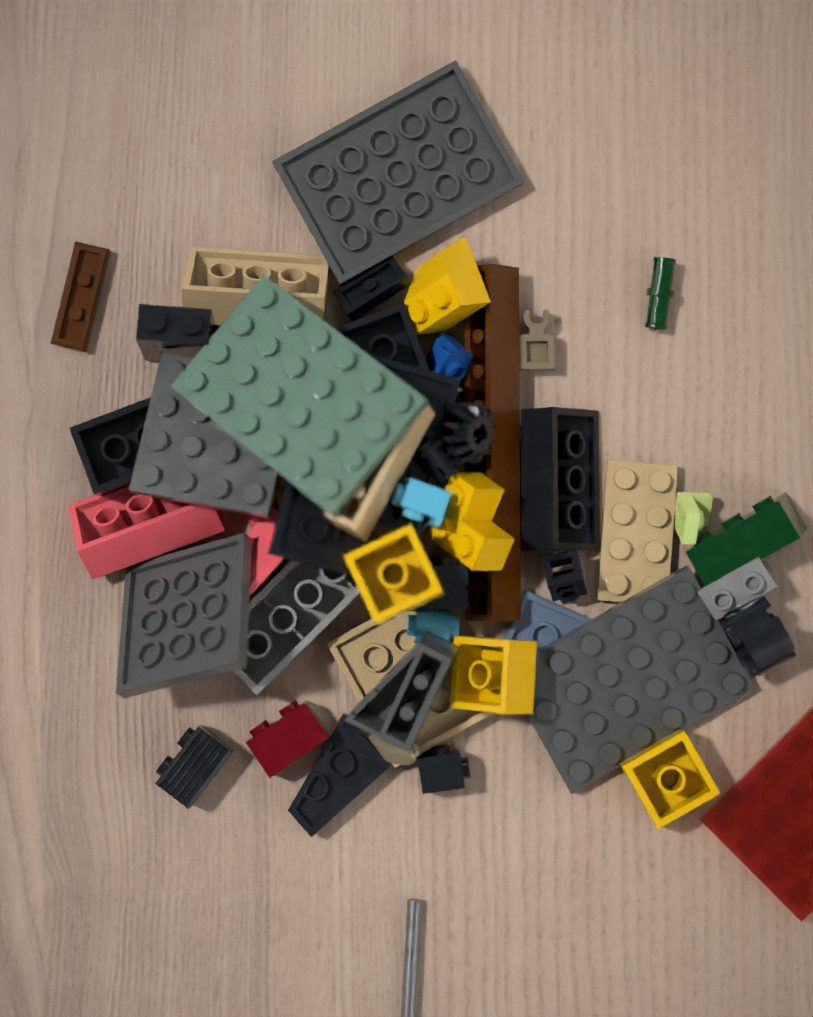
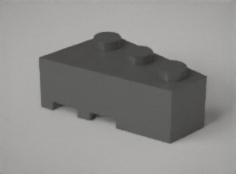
(404, 696)

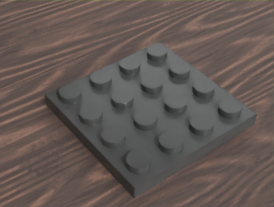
(195, 459)
(185, 616)

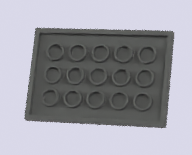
(398, 172)
(632, 679)

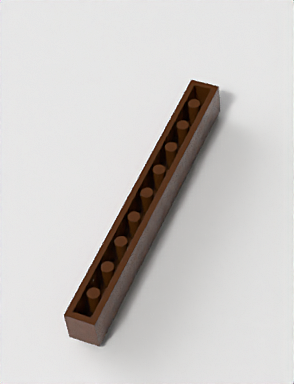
(495, 383)

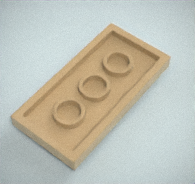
(636, 528)

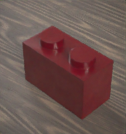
(287, 738)

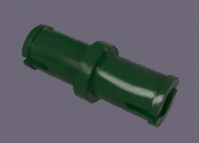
(660, 293)

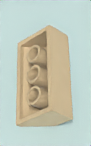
(223, 278)

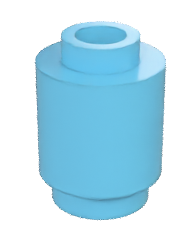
(437, 622)

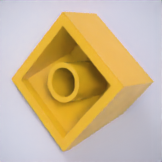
(445, 290)

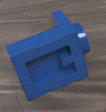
(448, 356)

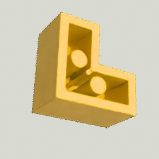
(468, 524)

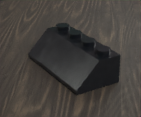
(560, 479)

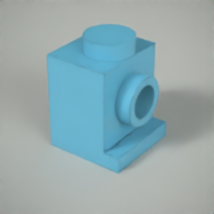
(420, 501)

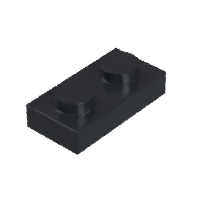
(371, 288)

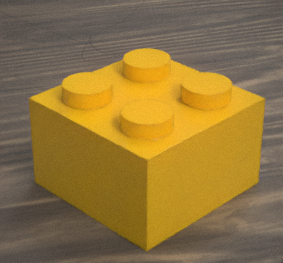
(394, 575)
(493, 675)
(669, 778)

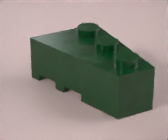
(744, 538)

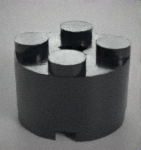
(758, 637)

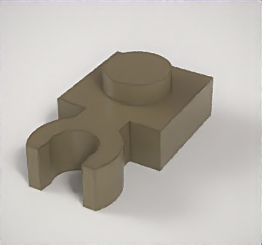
(536, 348)

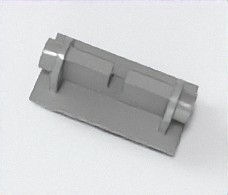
(738, 587)

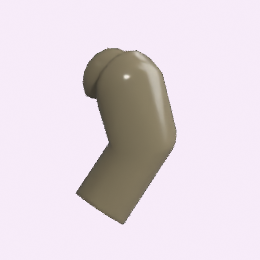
(394, 754)

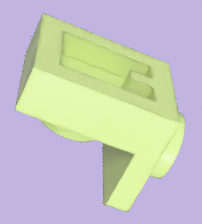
(691, 514)

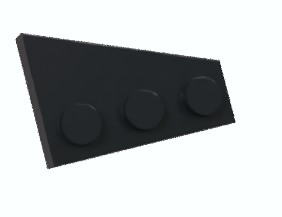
(339, 775)

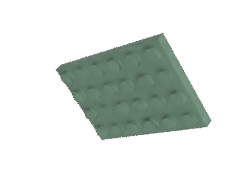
(300, 395)

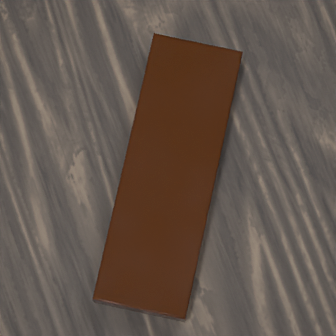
(80, 296)

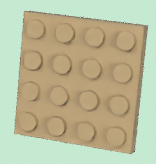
(373, 650)

